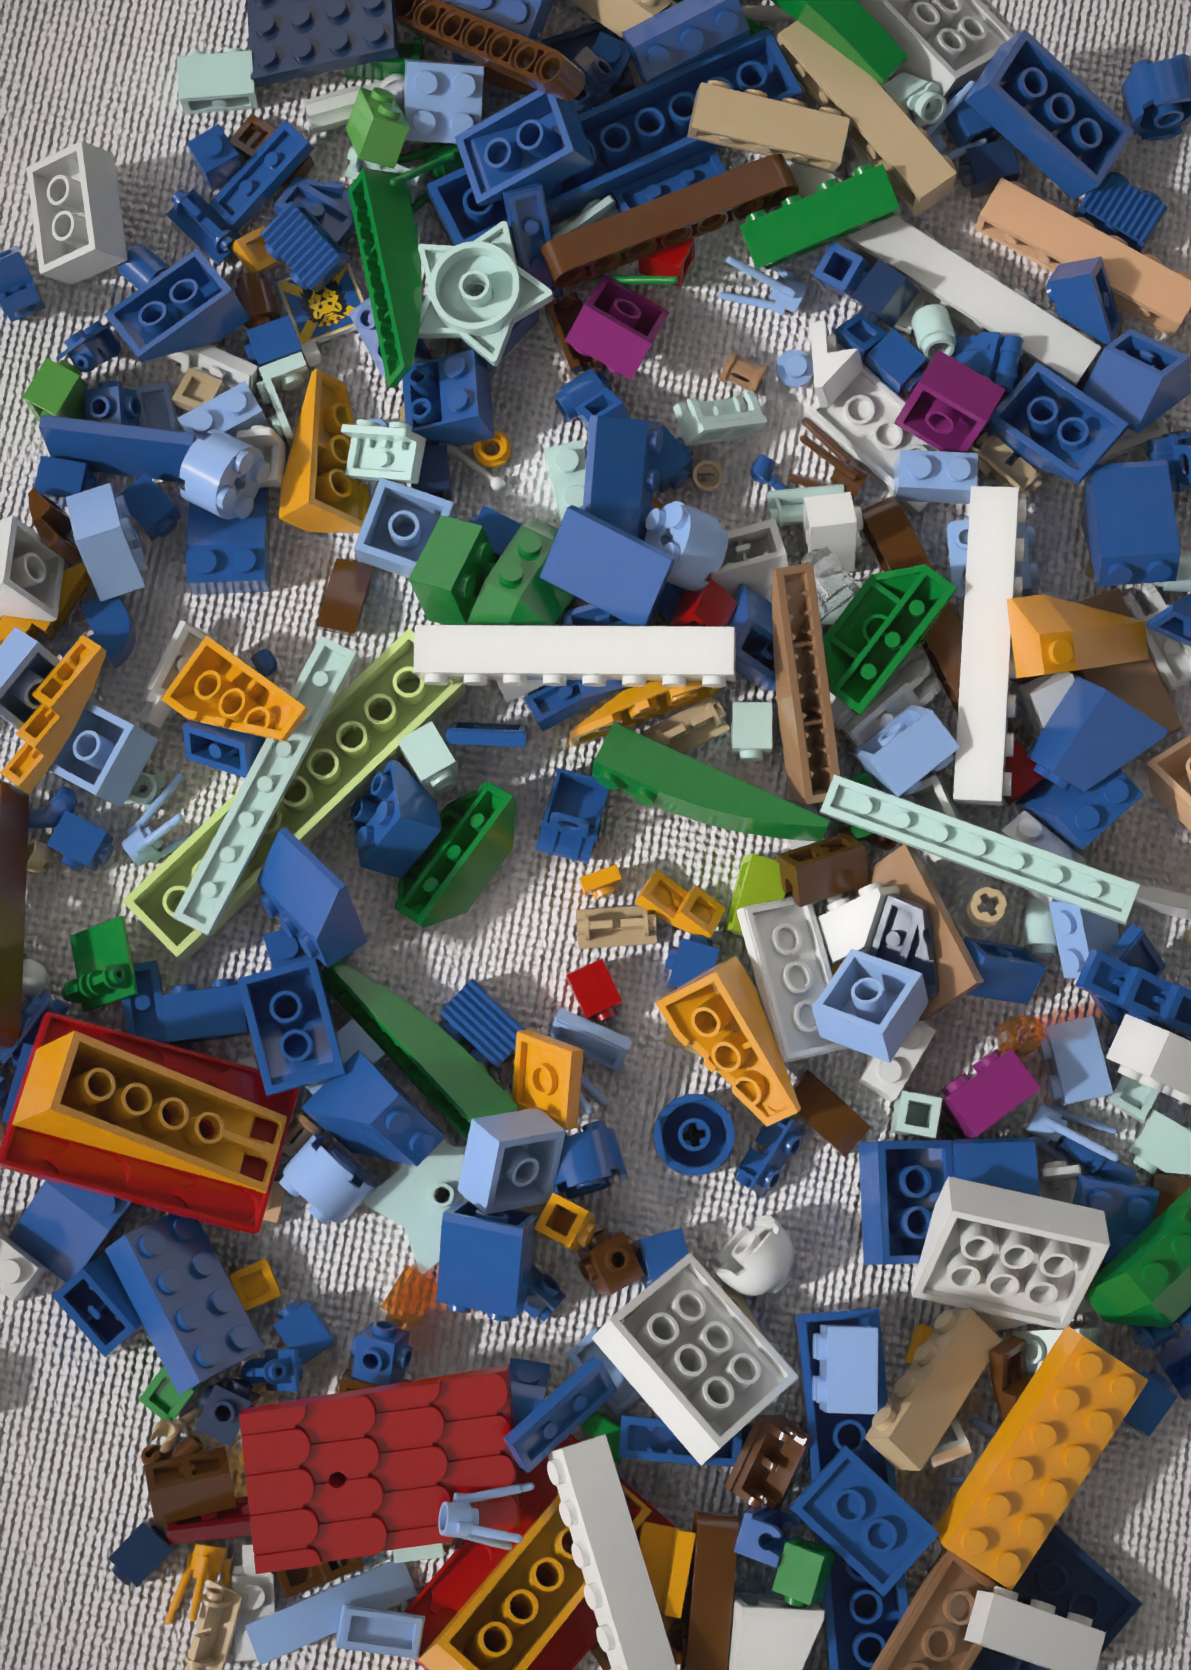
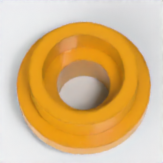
(500, 458)

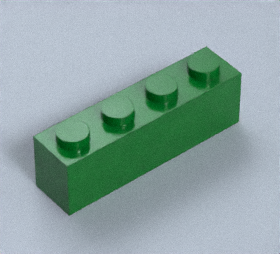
(820, 218)

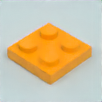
(547, 1077)

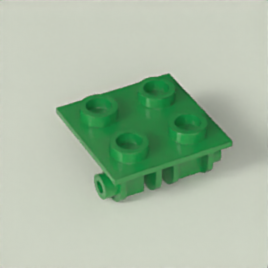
(101, 966)

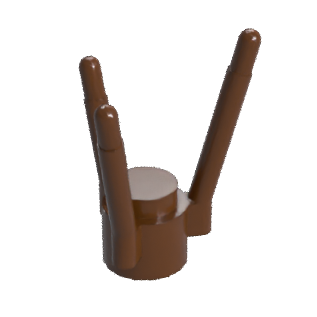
(847, 470)

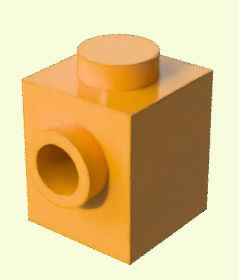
(566, 1223)

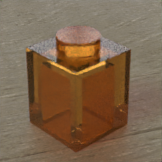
(410, 1298)

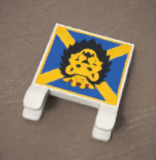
(321, 313)

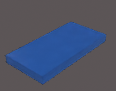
(117, 447)

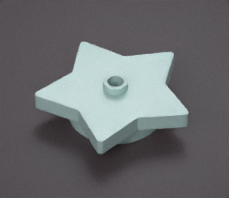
(475, 266)
(411, 1201)

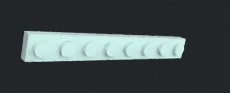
(263, 791)
(980, 849)

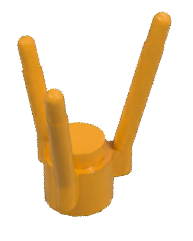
(206, 1563)

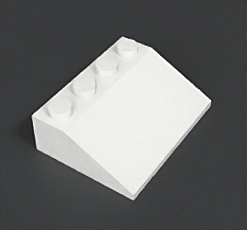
(943, 38)
(1010, 1253)
(694, 1358)

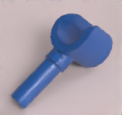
(762, 473)
(264, 662)

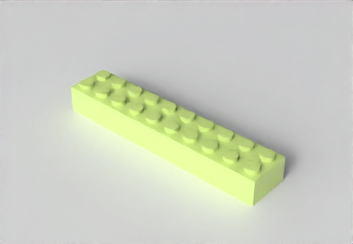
(340, 764)

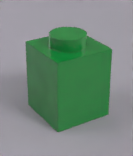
(803, 1572)

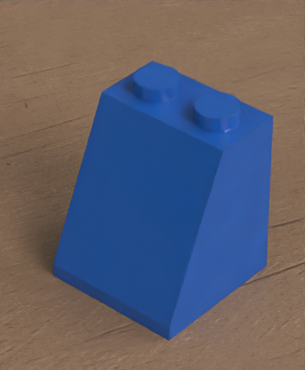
(1131, 523)
(1091, 737)
(1080, 815)
(373, 1115)
(485, 1260)

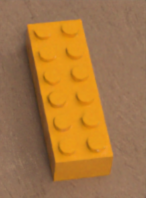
(1039, 1458)

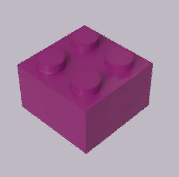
(616, 327)
(949, 405)
(988, 1094)

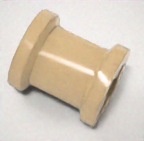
(983, 919)

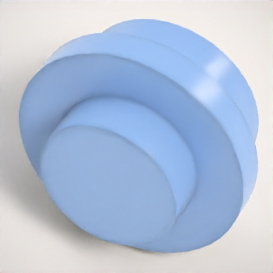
(794, 368)

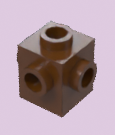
(609, 1261)

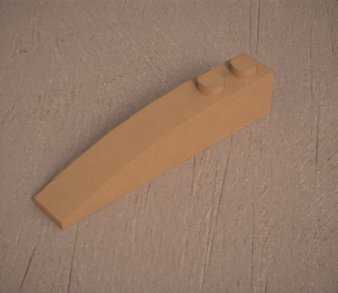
(802, 685)

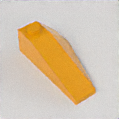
(314, 483)
(1067, 636)
(232, 695)
(639, 705)
(729, 1029)

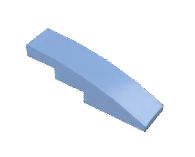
(320, 1612)

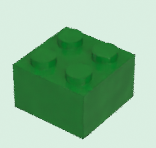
(452, 570)

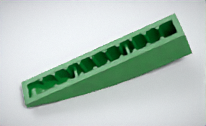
(851, 32)
(390, 265)
(696, 790)
(420, 1049)

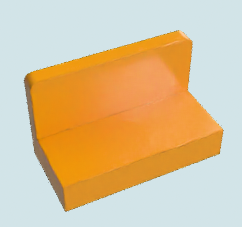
(667, 1560)

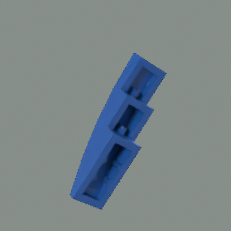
(1137, 991)
(652, 1440)

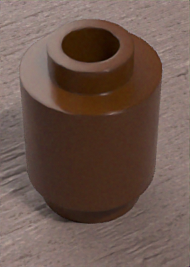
(257, 298)

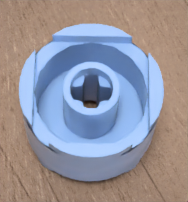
(223, 475)
(691, 538)
(326, 1180)

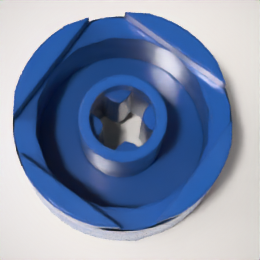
(1158, 97)
(711, 1149)
(589, 1161)

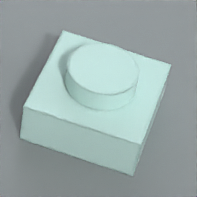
(1132, 1097)

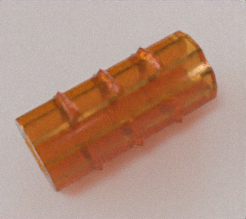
(1031, 1037)

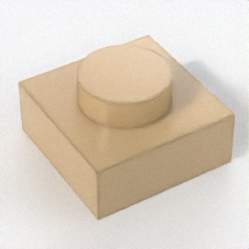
(196, 389)

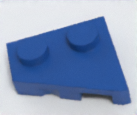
(325, 201)

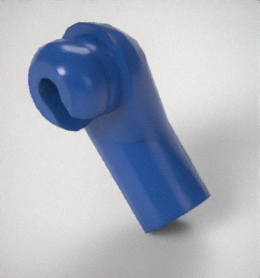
(50, 816)

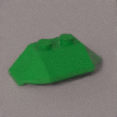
(514, 588)
(882, 631)
(461, 858)
(1151, 1276)

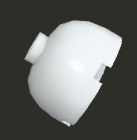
(757, 1258)

